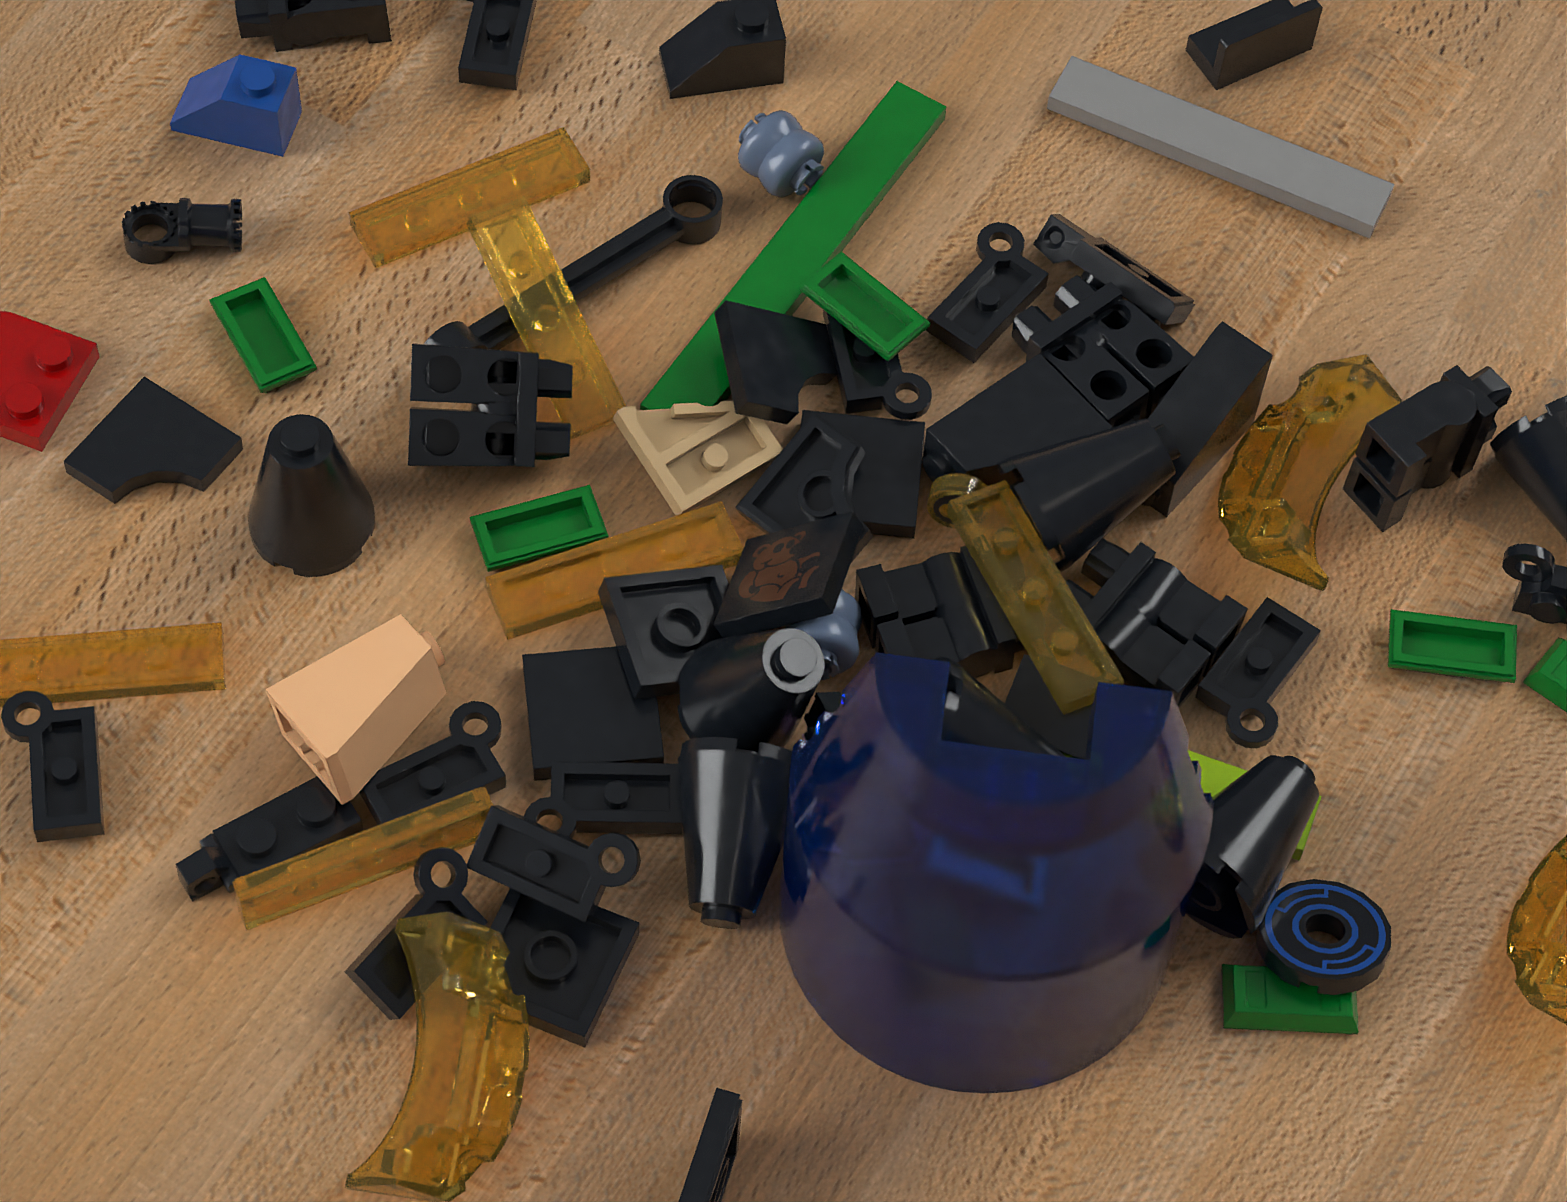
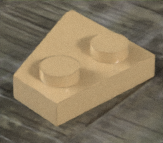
(696, 449)

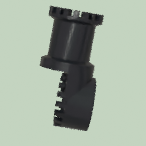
(185, 227)

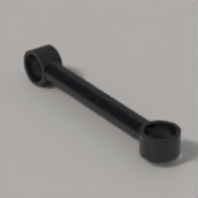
(607, 260)

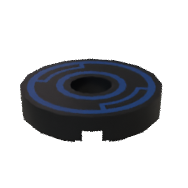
(1329, 908)

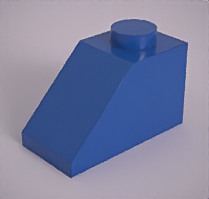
(242, 104)

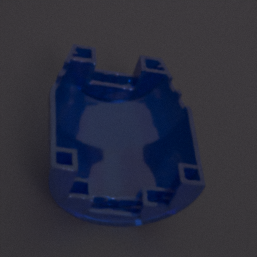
(984, 902)

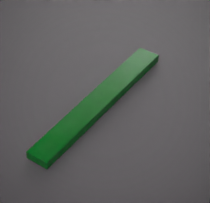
(809, 237)

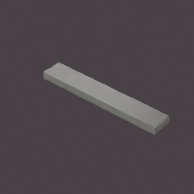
(1220, 146)

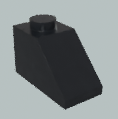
(726, 49)

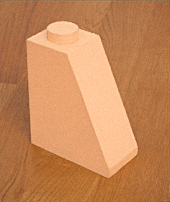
(359, 703)

